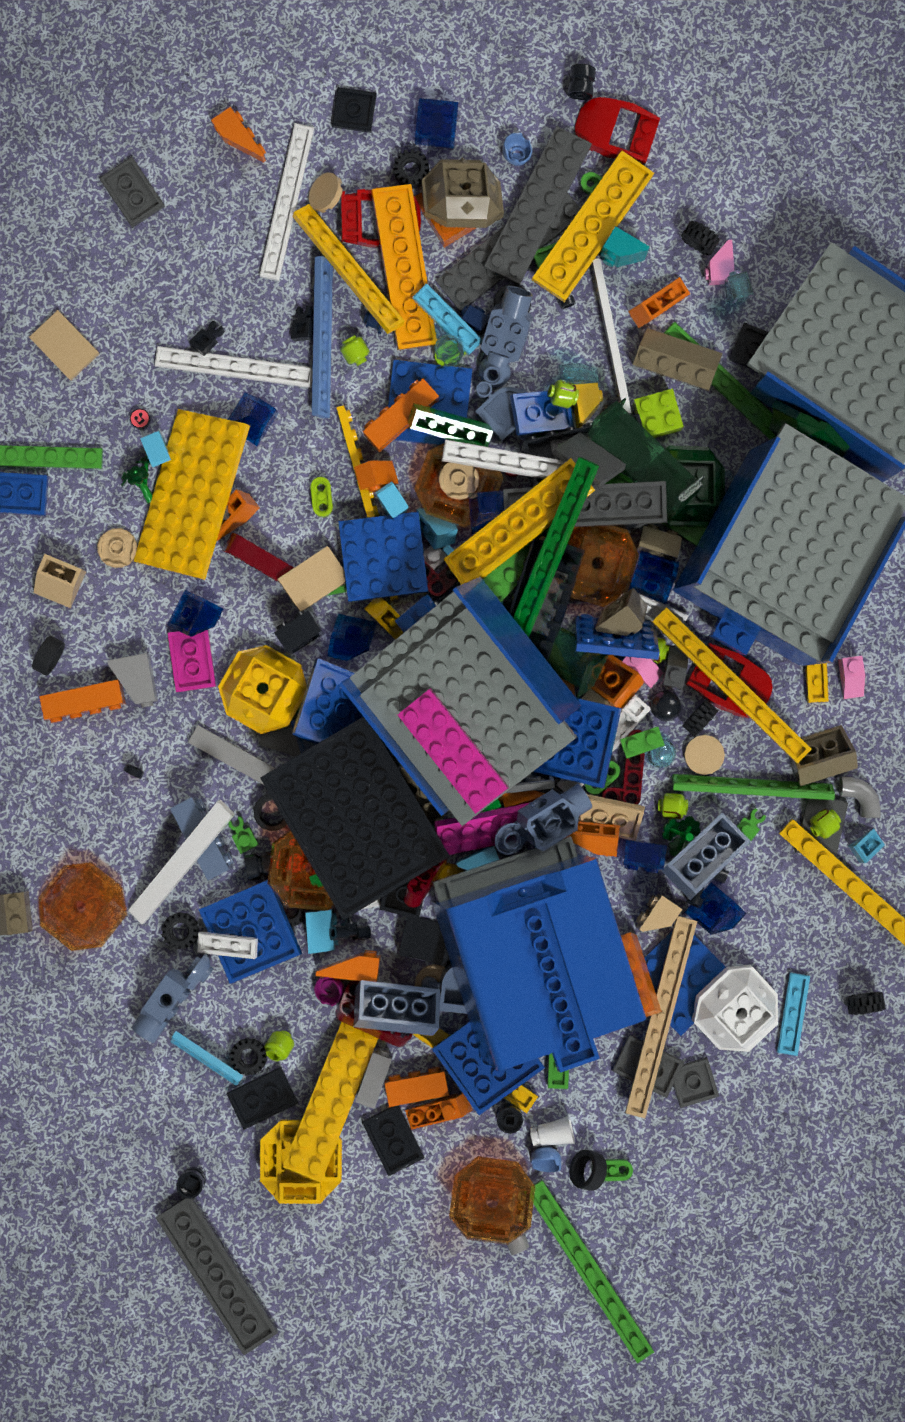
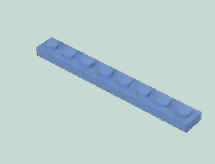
(322, 338)

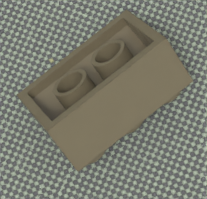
(623, 615)
(830, 755)

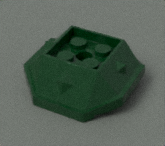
(813, 428)
(699, 462)

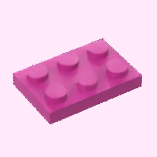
(191, 661)

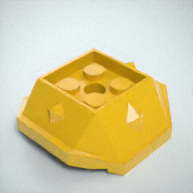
(268, 710)
(287, 1185)

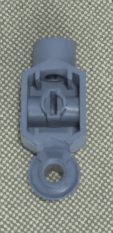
(506, 335)
(544, 821)
(158, 1009)

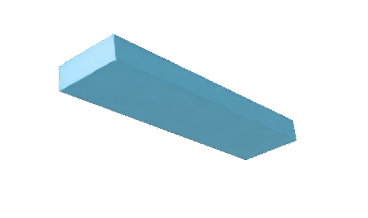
(446, 317)
(793, 1014)
(206, 1058)

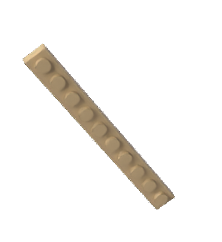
(659, 1023)

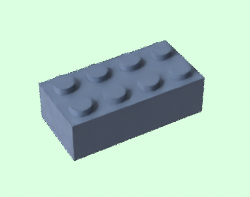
(706, 856)
(214, 859)
(396, 1008)

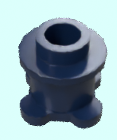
(371, 322)

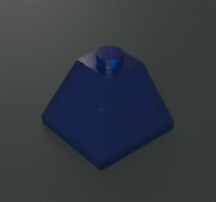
(256, 414)
(484, 508)
(194, 614)
(350, 637)
(717, 911)

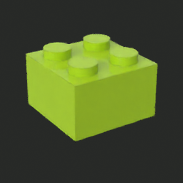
(659, 413)

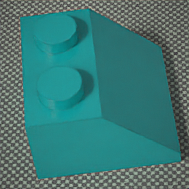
(623, 249)

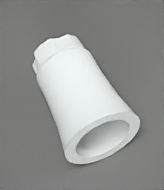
(553, 1133)

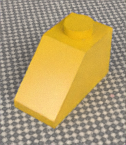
(587, 402)
(384, 616)

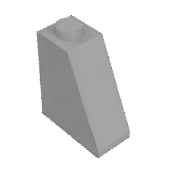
(136, 677)
(374, 1078)

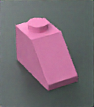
(720, 265)
(646, 668)
(852, 676)

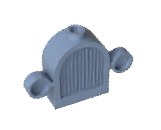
(498, 410)
(449, 991)

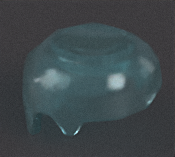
(449, 349)
(661, 756)

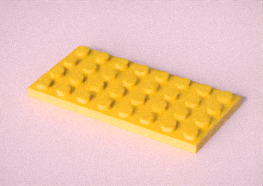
(191, 494)

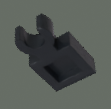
(303, 326)
(206, 340)

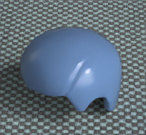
(516, 142)
(546, 1159)

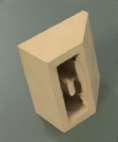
(58, 580)
(659, 914)

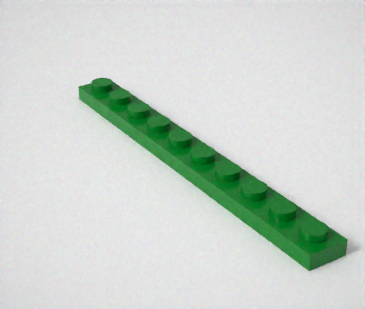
(555, 544)

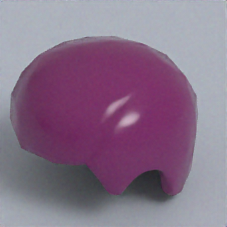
(332, 984)

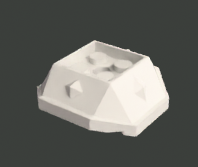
(719, 1001)

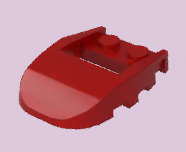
(598, 121)
(352, 218)
(751, 675)

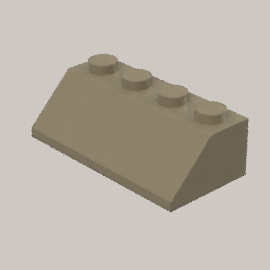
(677, 359)

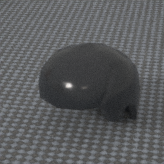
(665, 705)

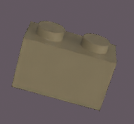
(658, 542)
(15, 913)

